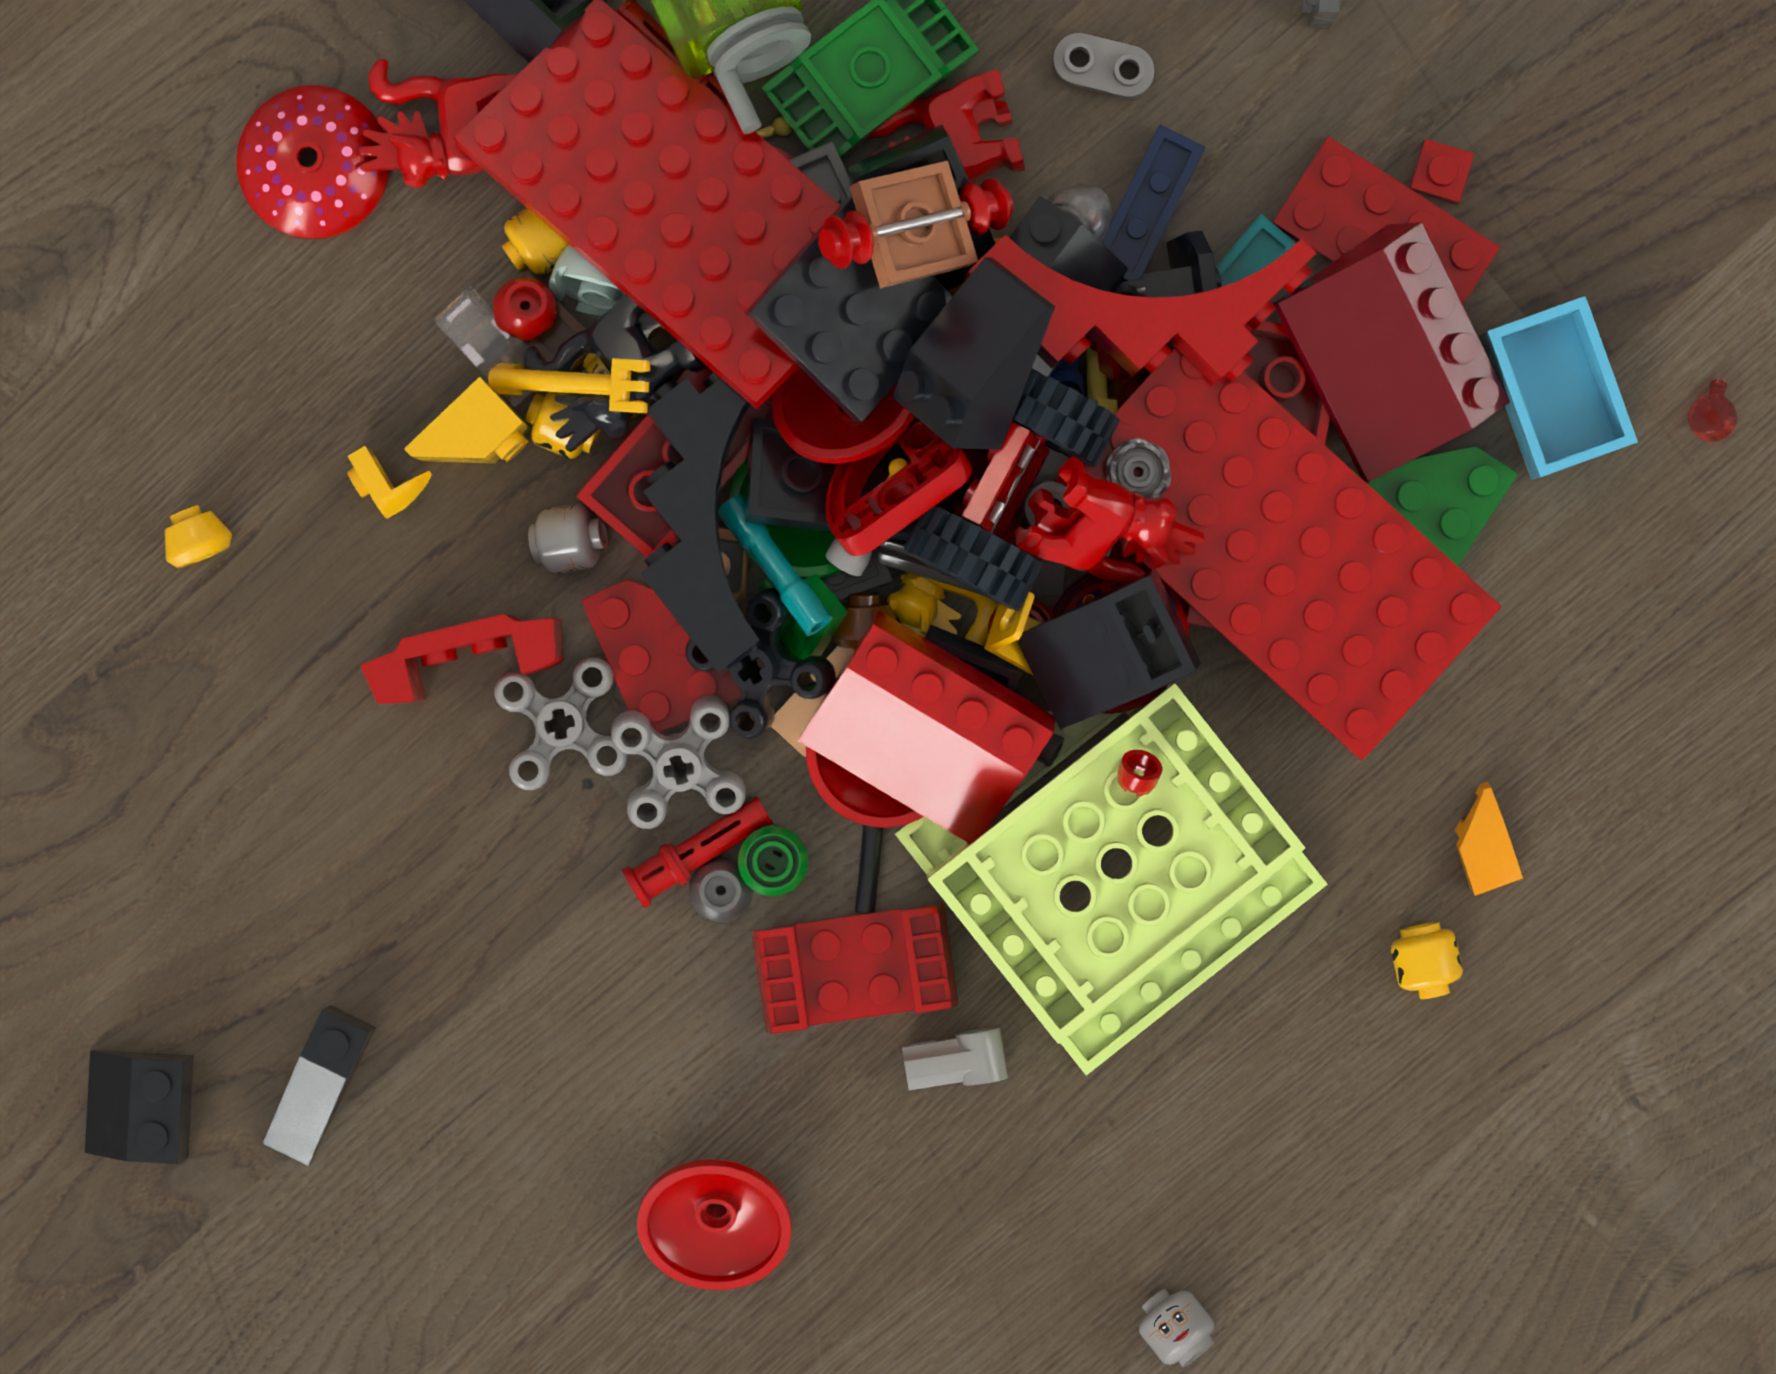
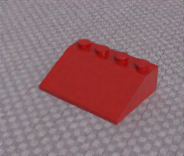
(928, 729)

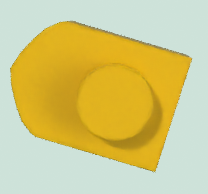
(371, 479)

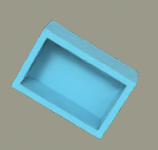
(1559, 388)

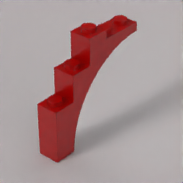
(1137, 329)

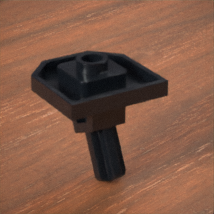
(1189, 273)

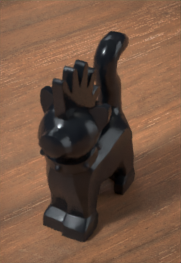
(617, 334)

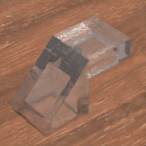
(473, 330)

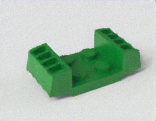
(869, 71)

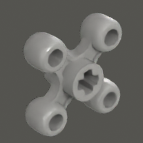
(543, 709)
(691, 748)

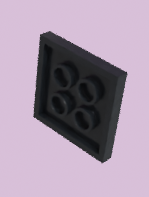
(844, 325)

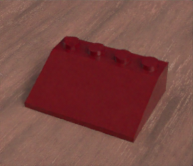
(1391, 350)

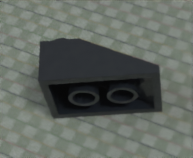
(976, 359)

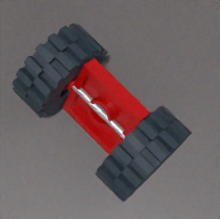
(975, 551)

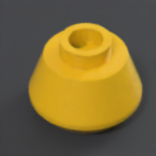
(195, 537)

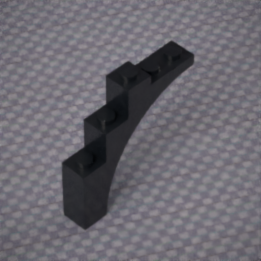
(692, 574)

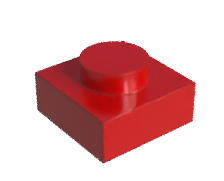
(1441, 171)

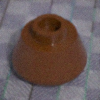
(861, 610)

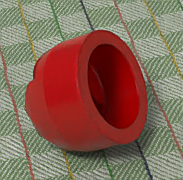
(1143, 762)

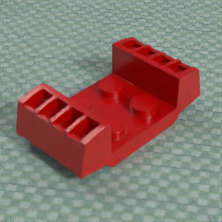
(397, 675)
(854, 967)

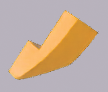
(1486, 845)

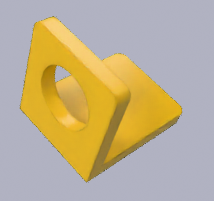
(1008, 628)

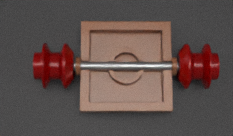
(914, 223)

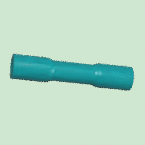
(793, 590)

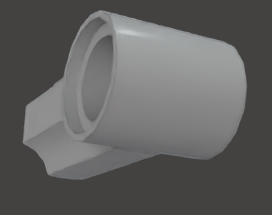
(968, 1058)

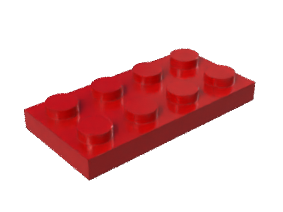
(1349, 200)

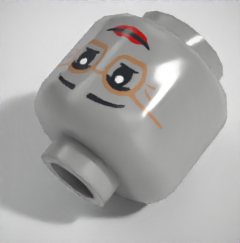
(567, 538)
(1176, 1327)

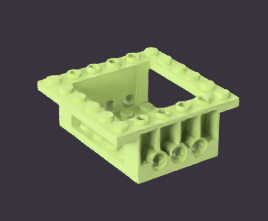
(1143, 936)

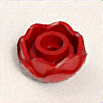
(519, 322)

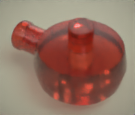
(1713, 415)

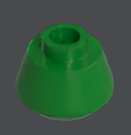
(758, 851)

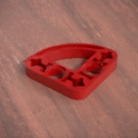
(874, 518)

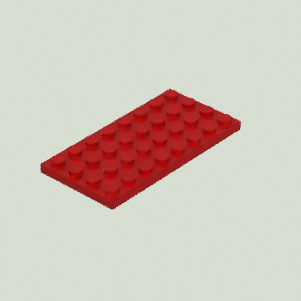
(654, 189)
(1299, 555)

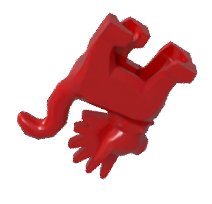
(961, 113)
(409, 145)
(1095, 522)

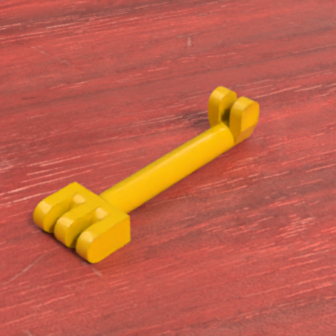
(513, 379)

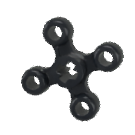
(778, 669)

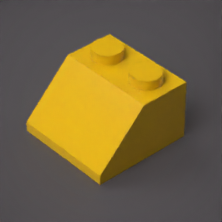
(472, 430)

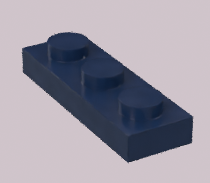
(1152, 199)

